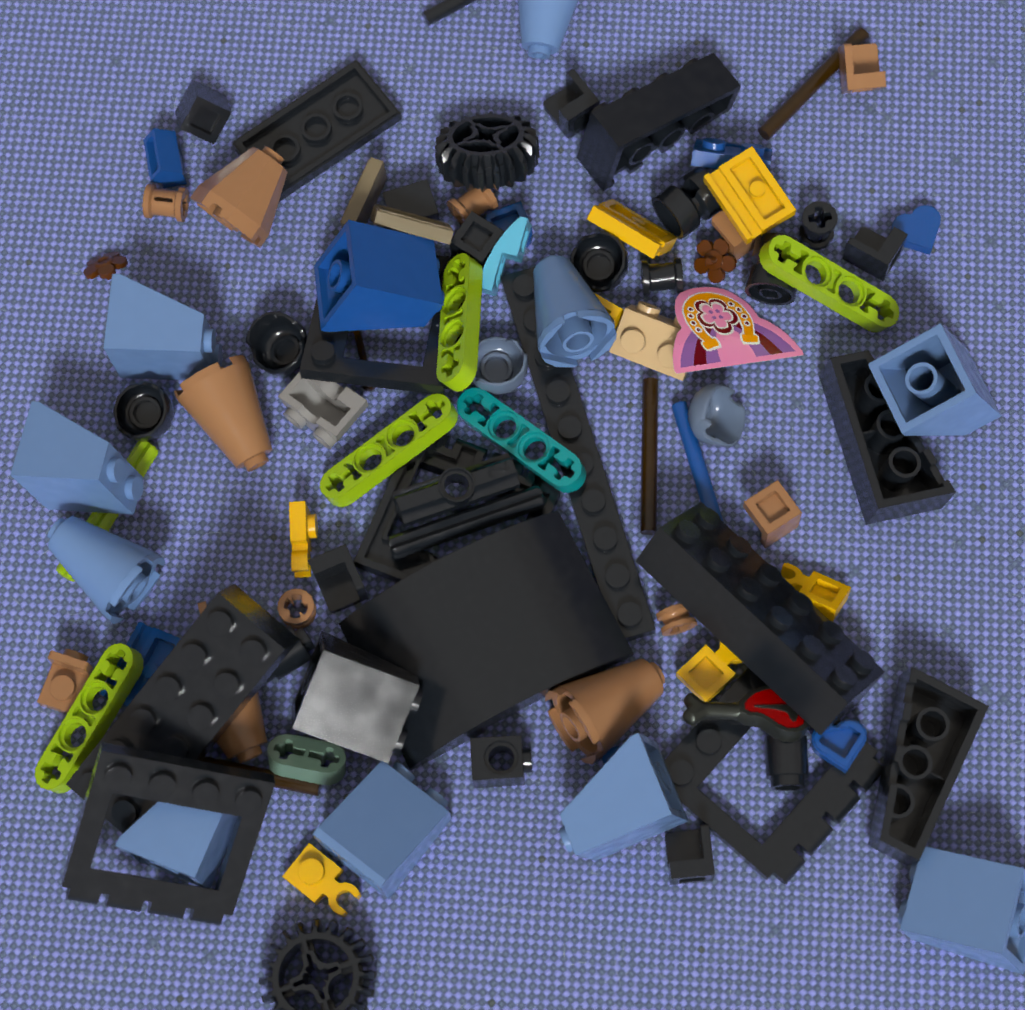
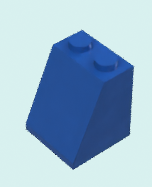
(377, 280)

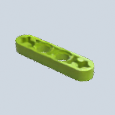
(828, 289)
(459, 360)
(385, 445)
(83, 714)

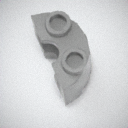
(322, 407)

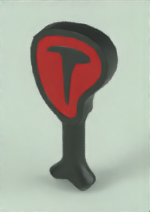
(757, 708)

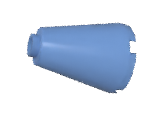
(544, 25)
(568, 315)
(104, 565)

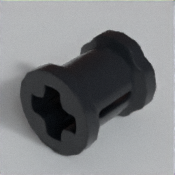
(826, 220)
(662, 276)

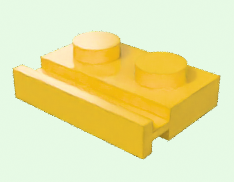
(749, 195)
(632, 228)

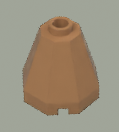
(245, 193)

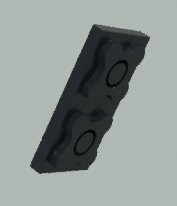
(323, 125)

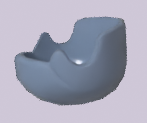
(500, 365)
(716, 416)

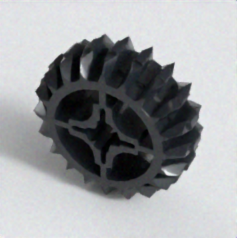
(487, 151)
(337, 971)

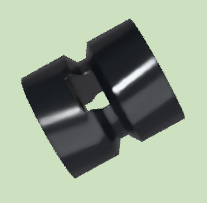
(684, 205)
(764, 286)

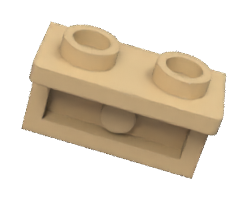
(647, 338)

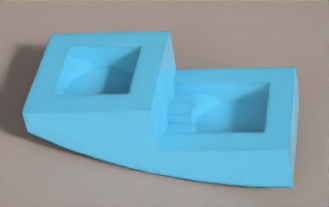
(510, 247)

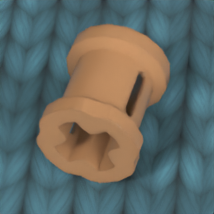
(472, 201)
(165, 202)

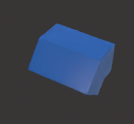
(164, 158)

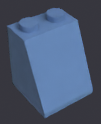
(155, 334)
(934, 386)
(73, 467)
(623, 803)
(384, 827)
(180, 841)
(967, 908)

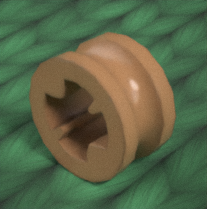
(308, 603)
(675, 620)

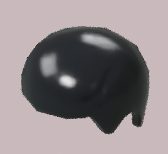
(600, 260)
(277, 343)
(143, 411)

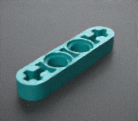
(520, 440)

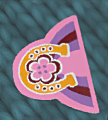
(724, 332)

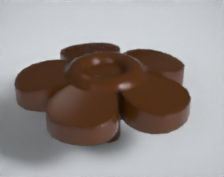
(714, 259)
(105, 265)

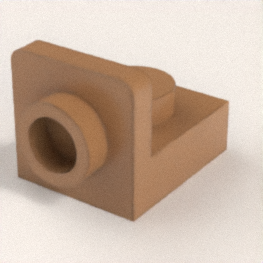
(64, 680)

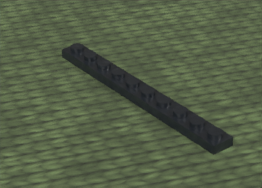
(593, 501)

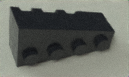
(655, 117)
(888, 470)
(922, 758)

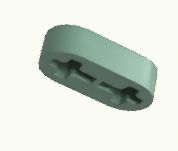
(306, 759)

